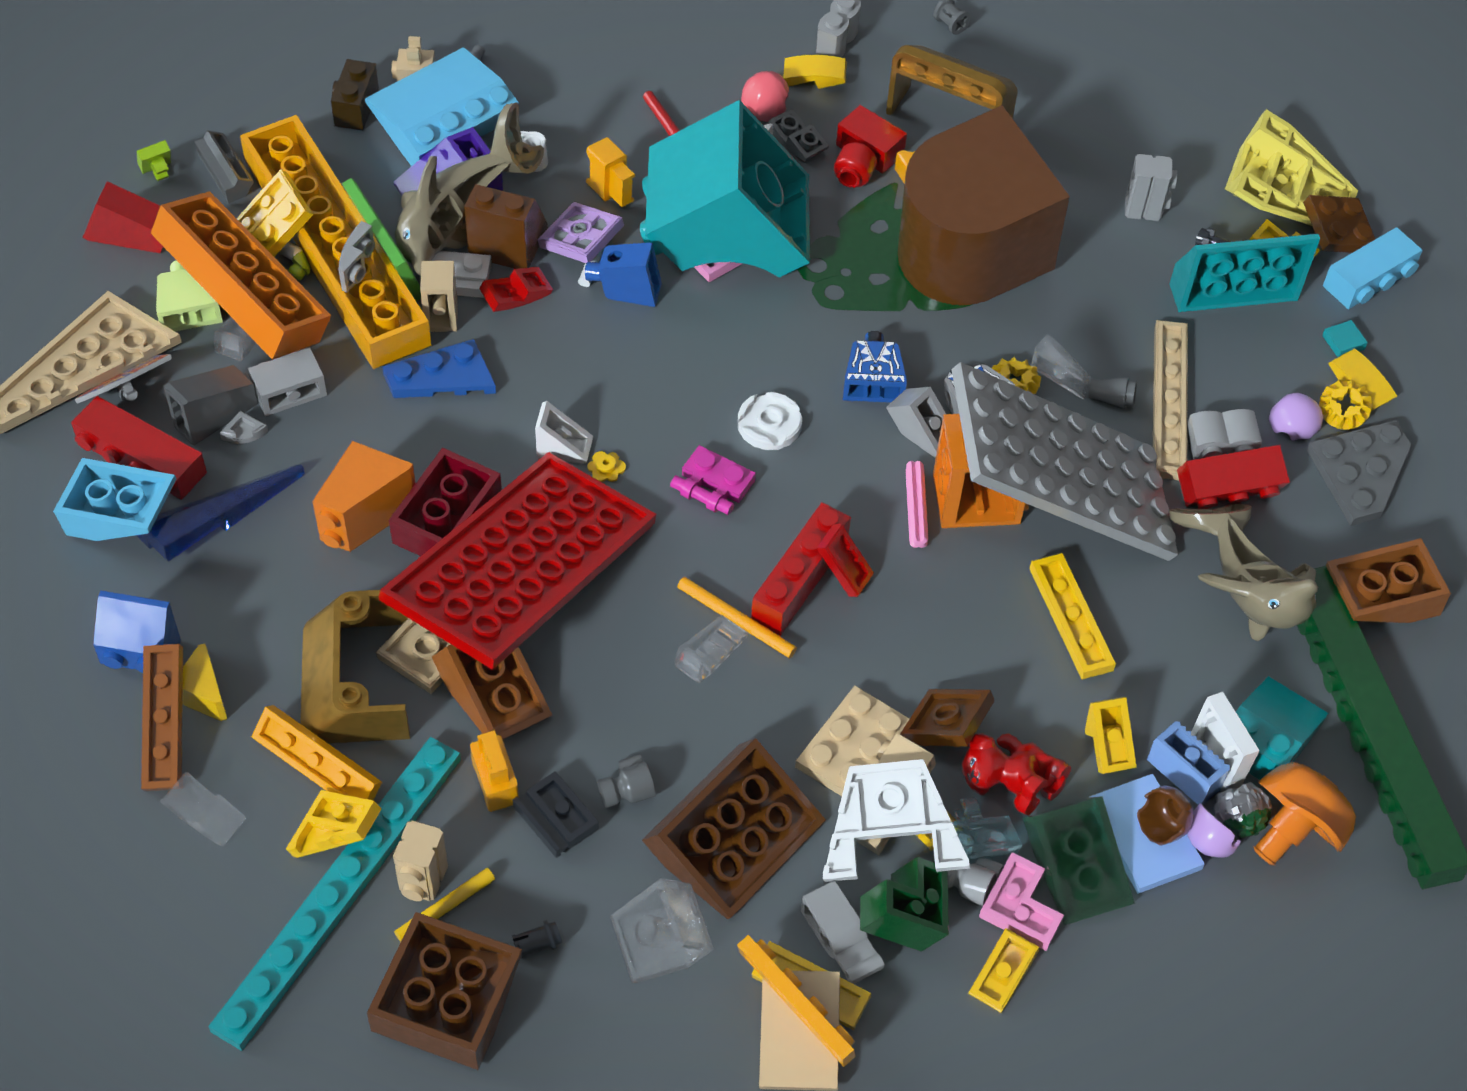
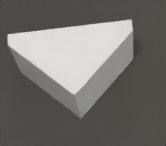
(561, 436)

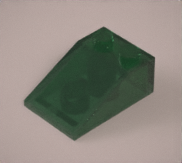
(1079, 859)

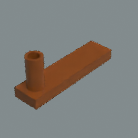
(162, 716)

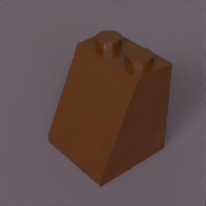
(503, 226)

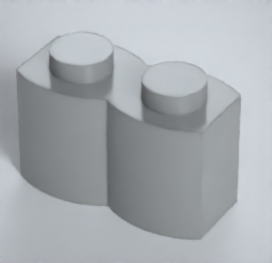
(838, 27)
(1222, 433)

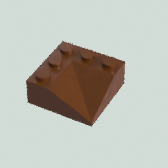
(444, 990)

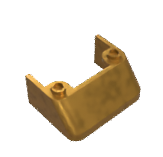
(949, 76)
(341, 709)

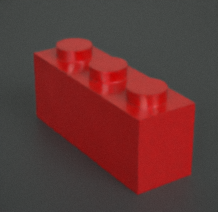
(1233, 477)

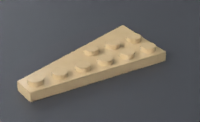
(87, 352)

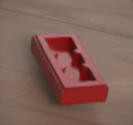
(845, 560)

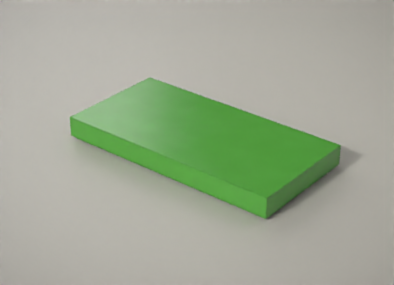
(383, 237)

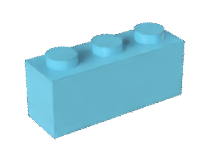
(1372, 268)

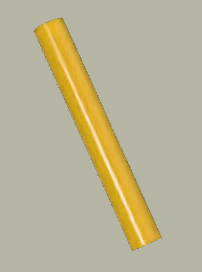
(453, 899)

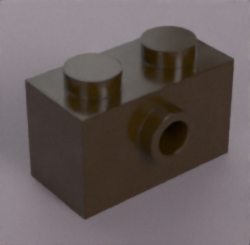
(349, 94)

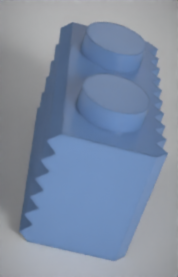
(1188, 763)

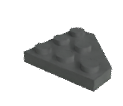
(1361, 468)

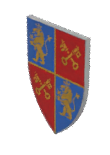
(122, 381)

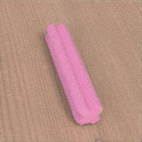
(916, 504)

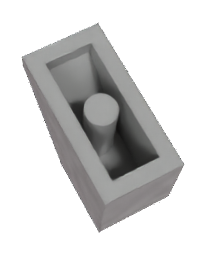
(918, 417)

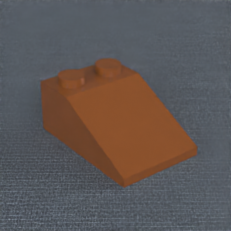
(1391, 584)
(496, 698)

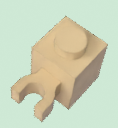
(411, 59)

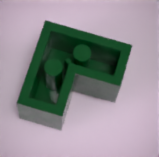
(909, 906)

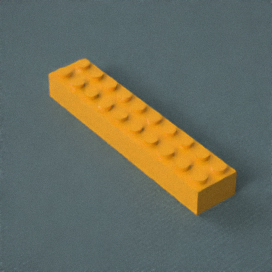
(378, 308)

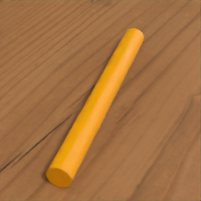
(737, 617)

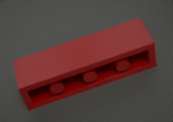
(136, 444)
(796, 572)

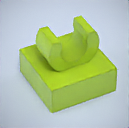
(155, 159)

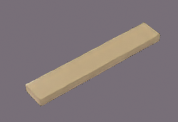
(1170, 397)

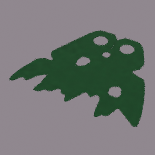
(864, 255)

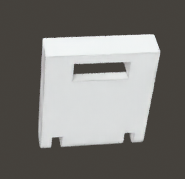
(1227, 738)

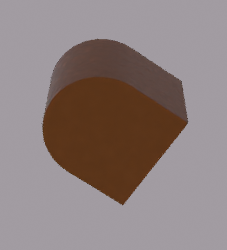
(979, 212)

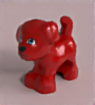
(1022, 772)

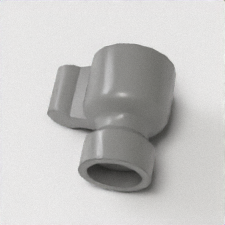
(976, 882)

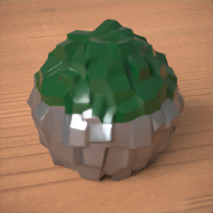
(1243, 810)

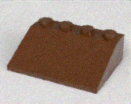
(735, 828)

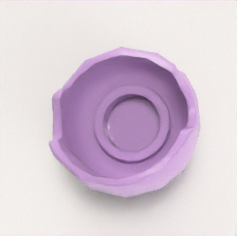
(1296, 416)
(1211, 835)

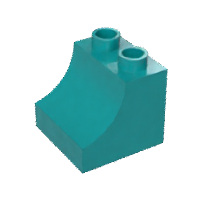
(727, 196)

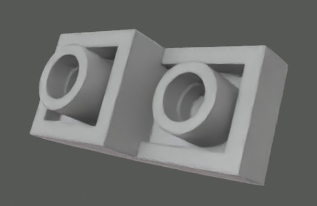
(351, 262)

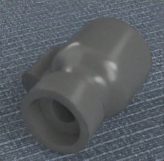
(632, 784)

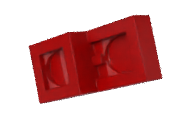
(521, 288)

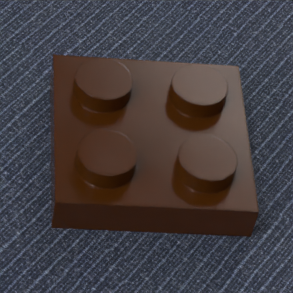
(1339, 223)
(948, 717)

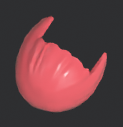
(765, 95)

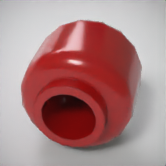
(855, 165)

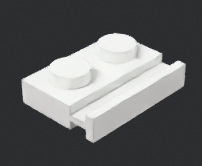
(469, 271)

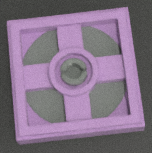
(580, 232)

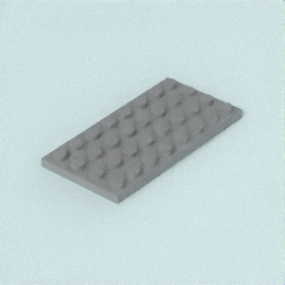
(1062, 462)

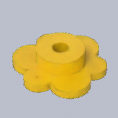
(606, 466)

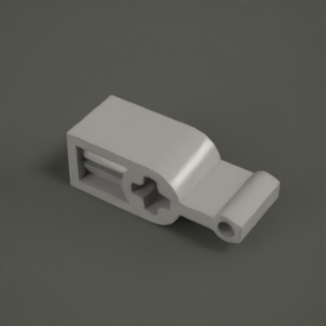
(840, 933)

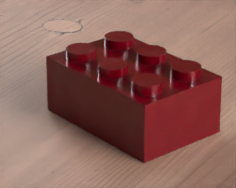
(442, 500)

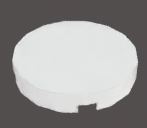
(769, 421)

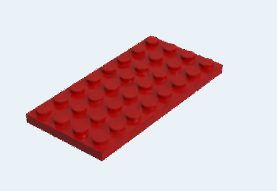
(517, 559)

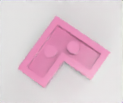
(1012, 907)

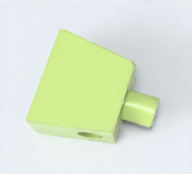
(183, 301)

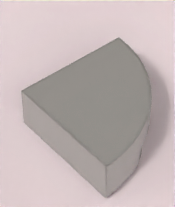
(243, 429)

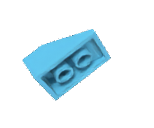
(111, 500)

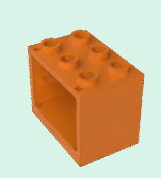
(958, 498)

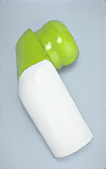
(301, 265)

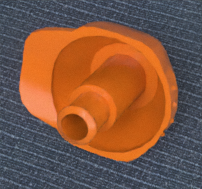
(1309, 805)

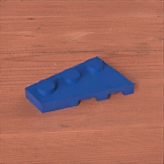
(444, 370)

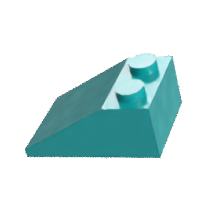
(1278, 724)

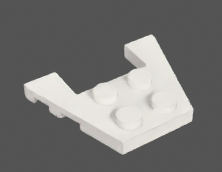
(886, 803)

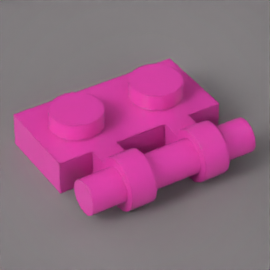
(716, 473)

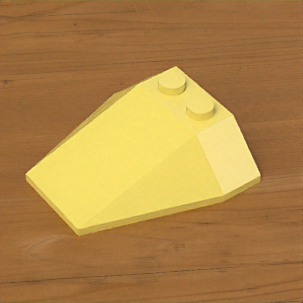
(1281, 169)

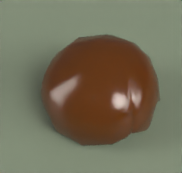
(1165, 815)

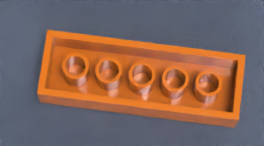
(240, 274)

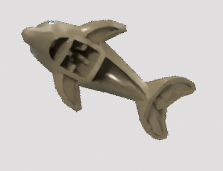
(436, 211)
(1259, 586)

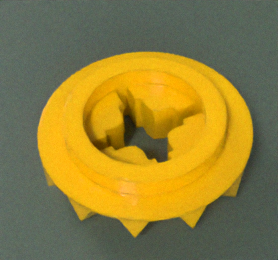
(1030, 379)
(1353, 416)

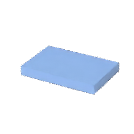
(1144, 861)

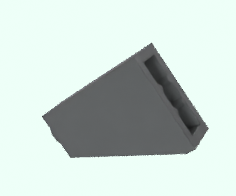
(209, 401)

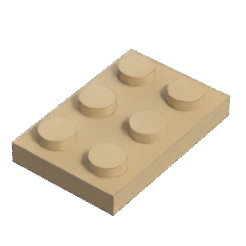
(850, 739)

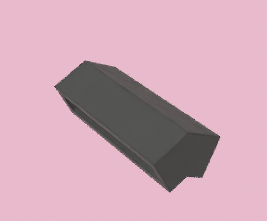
(224, 165)

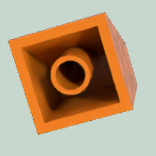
(361, 496)

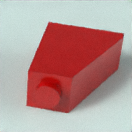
(123, 220)

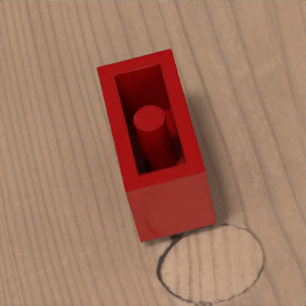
(875, 132)

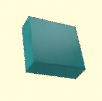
(1344, 338)

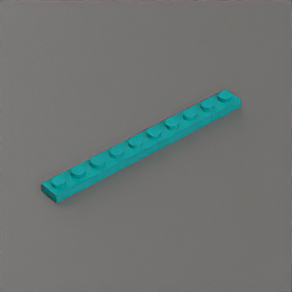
(333, 897)

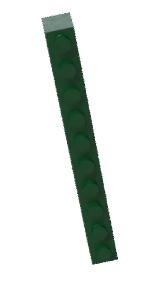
(1383, 740)

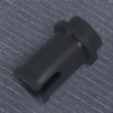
(538, 938)

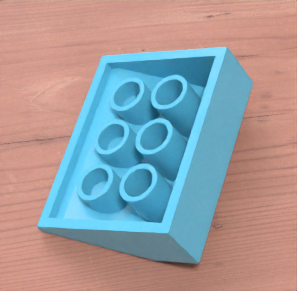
(439, 103)

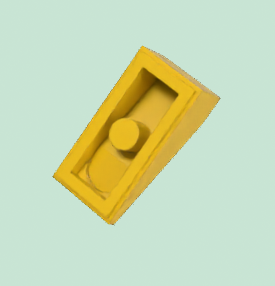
(1004, 970)

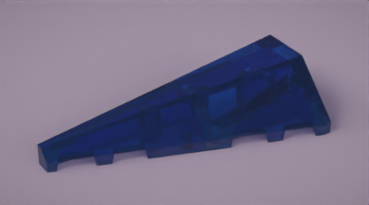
(187, 524)

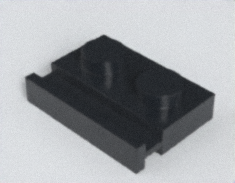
(556, 814)

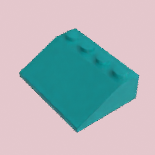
(1243, 272)

